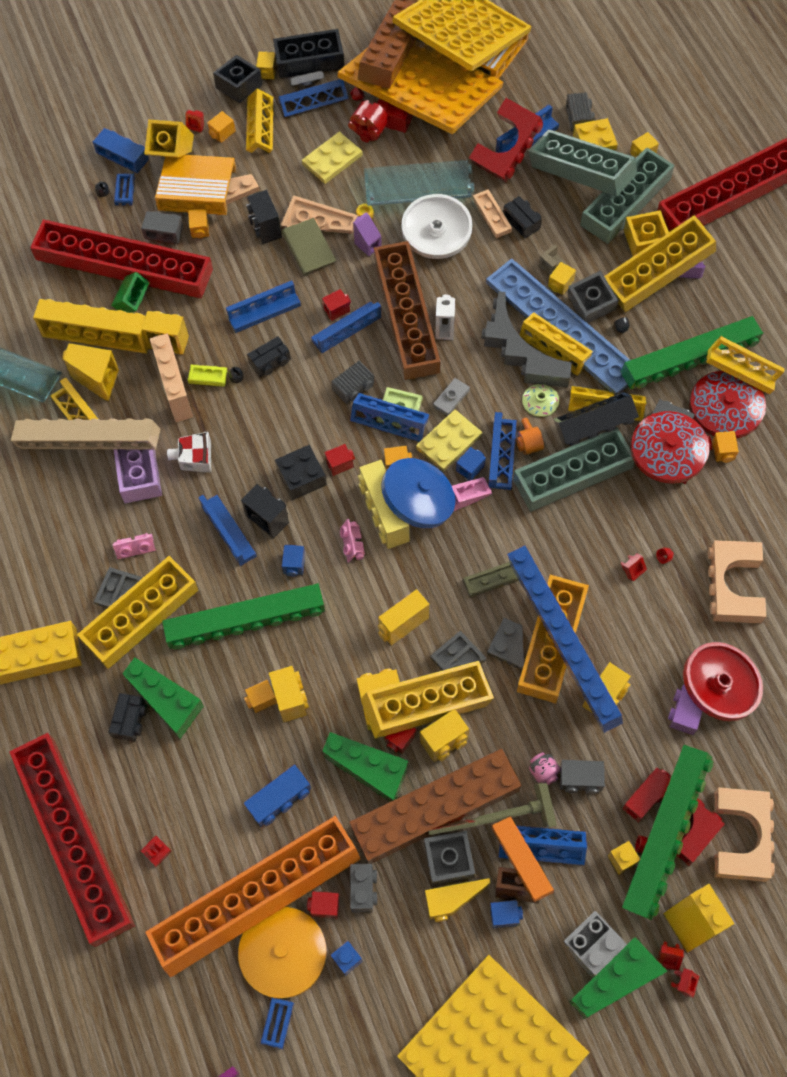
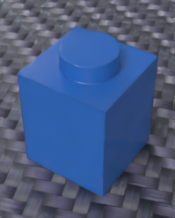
(471, 463)
(293, 560)
(505, 914)
(346, 958)

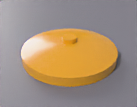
(283, 954)

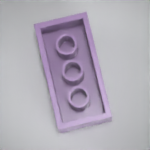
(137, 474)

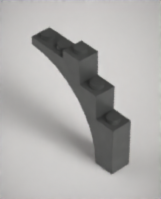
(535, 365)

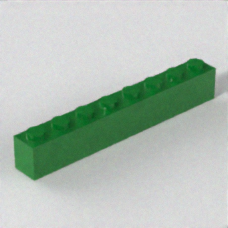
(688, 353)
(243, 616)
(667, 832)

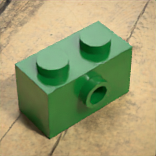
(130, 293)

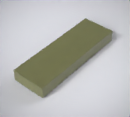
(489, 579)

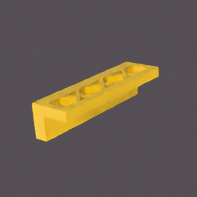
(255, 119)
(555, 340)
(741, 367)
(582, 397)
(77, 400)

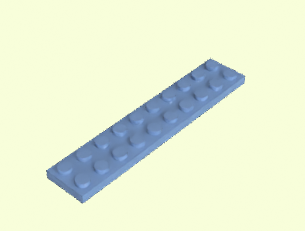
(530, 296)

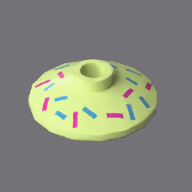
(537, 406)

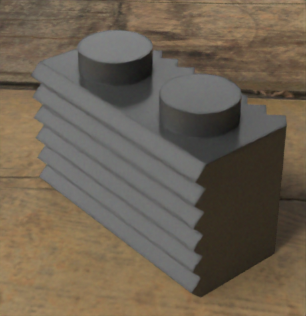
(579, 109)
(352, 382)

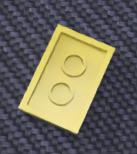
(332, 157)
(449, 440)

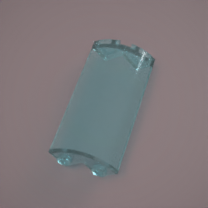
(414, 181)

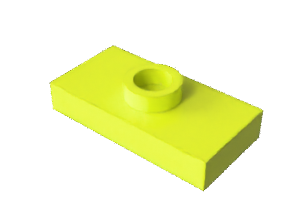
(207, 375)

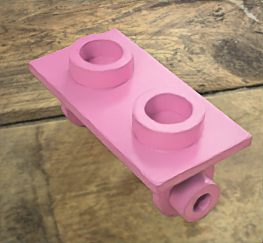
(350, 532)
(128, 547)

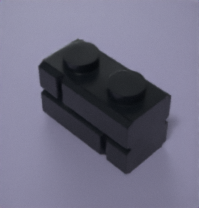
(522, 217)
(269, 357)
(127, 717)

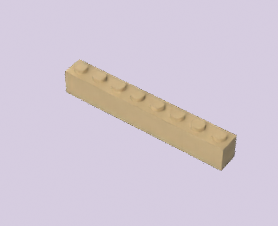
(86, 434)

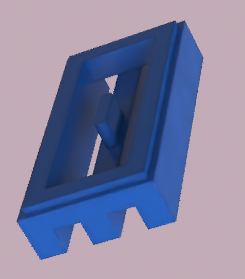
(124, 200)
(273, 1043)

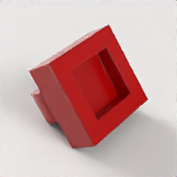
(195, 120)
(634, 566)
(156, 851)
(670, 957)
(687, 983)

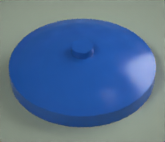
(418, 493)

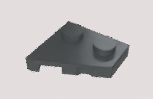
(114, 586)
(508, 644)
(457, 652)

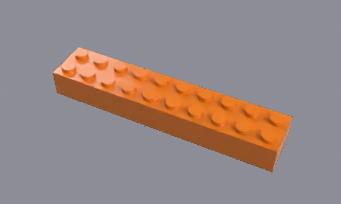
(252, 896)

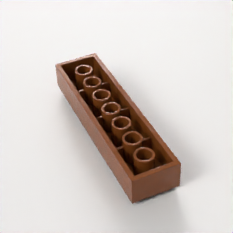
(387, 49)
(407, 310)
(435, 805)

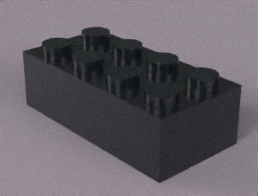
(309, 53)
(596, 418)

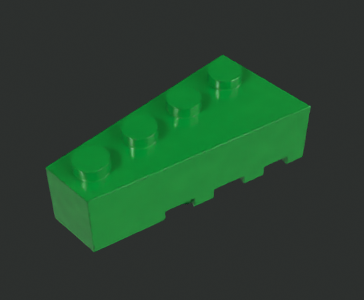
(169, 700)
(368, 765)
(622, 975)

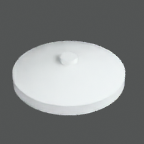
(437, 226)

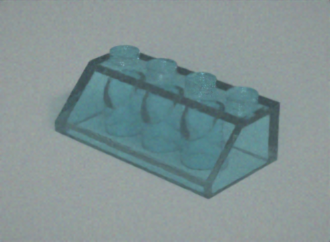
(26, 375)

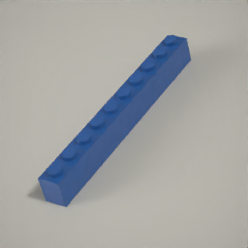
(565, 640)

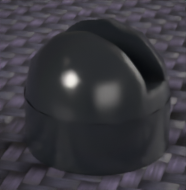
(98, 189)
(622, 324)
(233, 377)

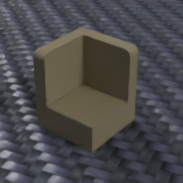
(550, 260)

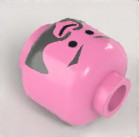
(544, 768)

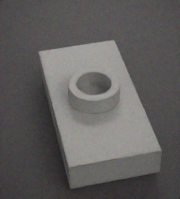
(306, 79)
(451, 397)

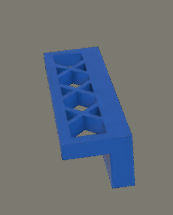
(312, 90)
(511, 136)
(263, 308)
(347, 326)
(389, 413)
(495, 457)
(227, 529)
(552, 850)

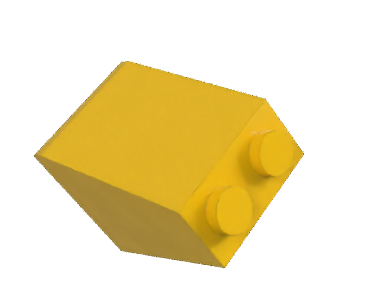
(168, 139)
(92, 368)
(698, 918)

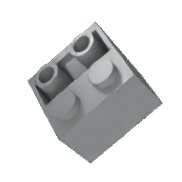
(594, 944)

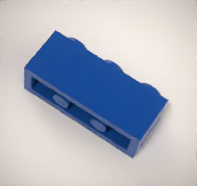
(120, 150)
(278, 796)

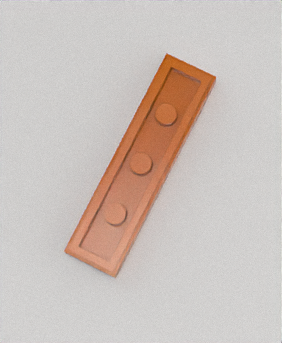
(522, 859)

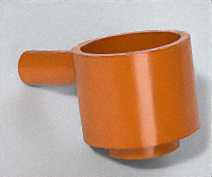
(530, 439)

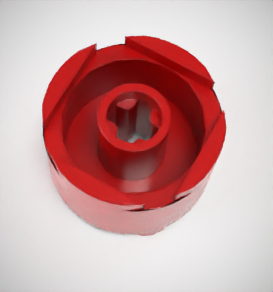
(368, 121)

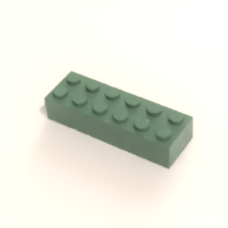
(583, 162)
(608, 212)
(573, 469)

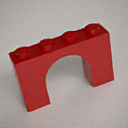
(503, 164)
(703, 822)

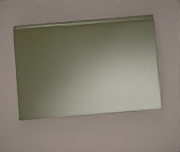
(308, 246)

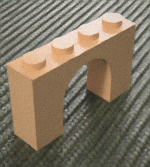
(171, 378)
(726, 604)
(756, 808)

